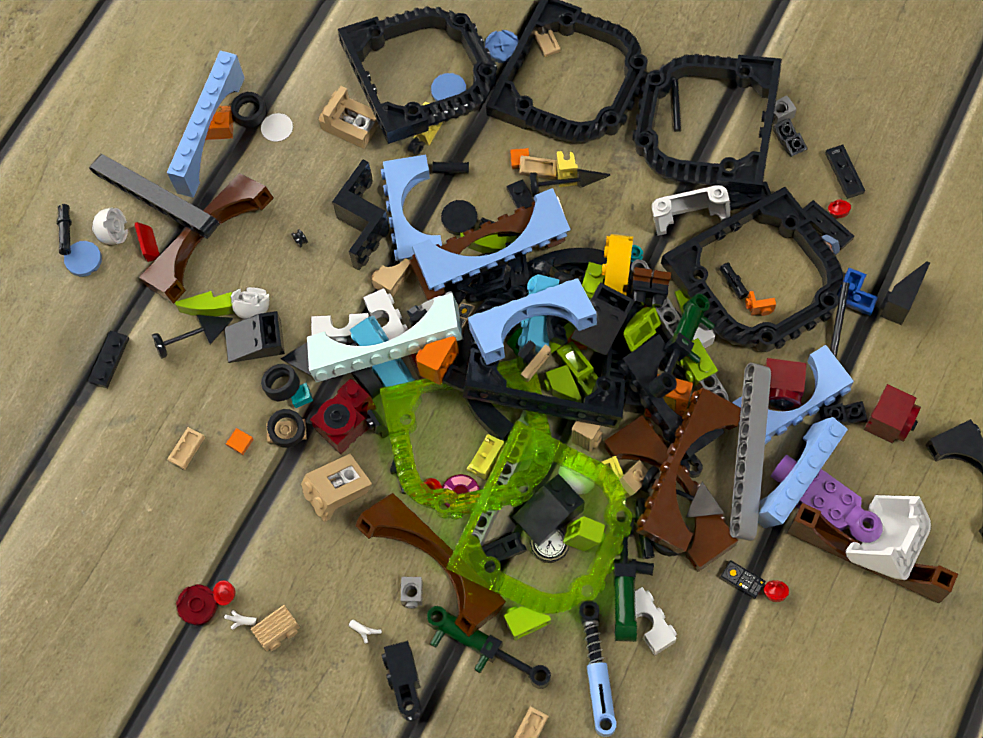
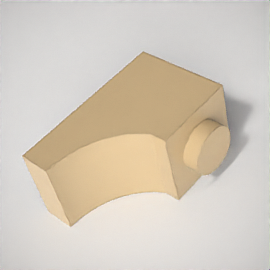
(391, 277)

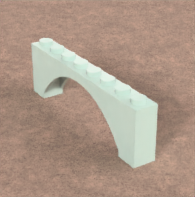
(332, 359)

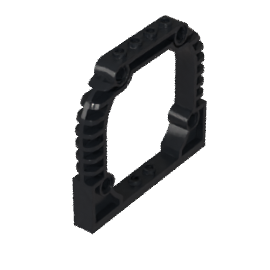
(553, 15)
(412, 119)
(747, 172)
(775, 210)
(600, 408)

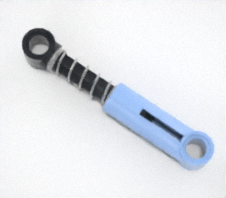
(597, 671)

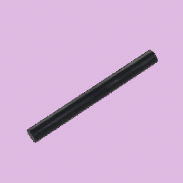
(676, 106)
(839, 318)

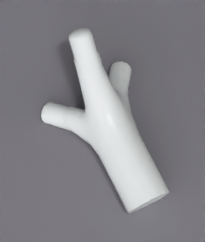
(240, 620)
(363, 630)

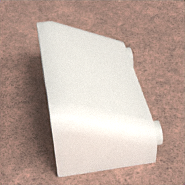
(712, 197)
(903, 536)

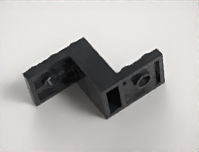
(361, 215)

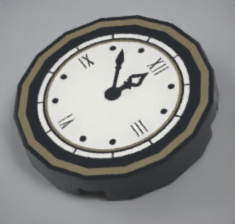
(552, 549)

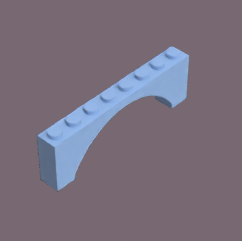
(185, 167)
(444, 267)

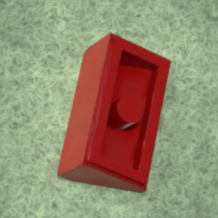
(147, 241)

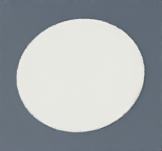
(276, 127)

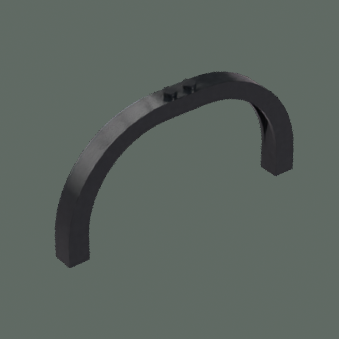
(565, 260)

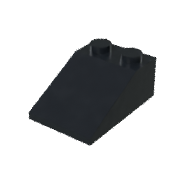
(899, 301)
(549, 510)

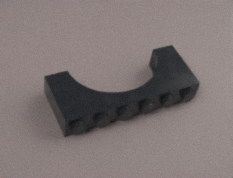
(640, 369)
(959, 443)

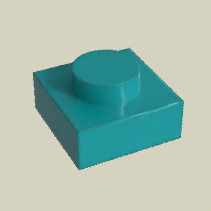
(302, 396)

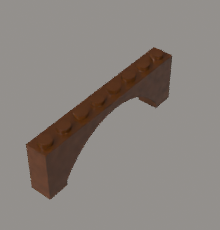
(505, 225)
(167, 272)
(640, 442)
(662, 516)
(396, 521)
(815, 529)

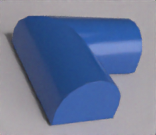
(856, 298)

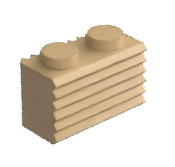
(586, 435)
(275, 628)

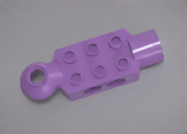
(835, 502)

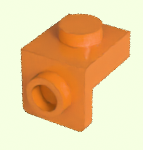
(761, 307)

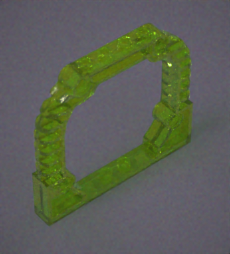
(401, 403)
(469, 558)

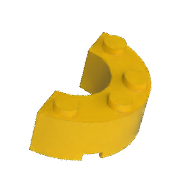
(618, 256)

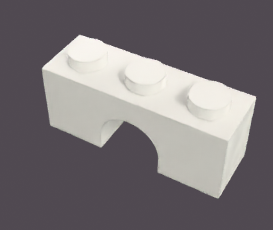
(381, 305)
(325, 324)
(661, 634)

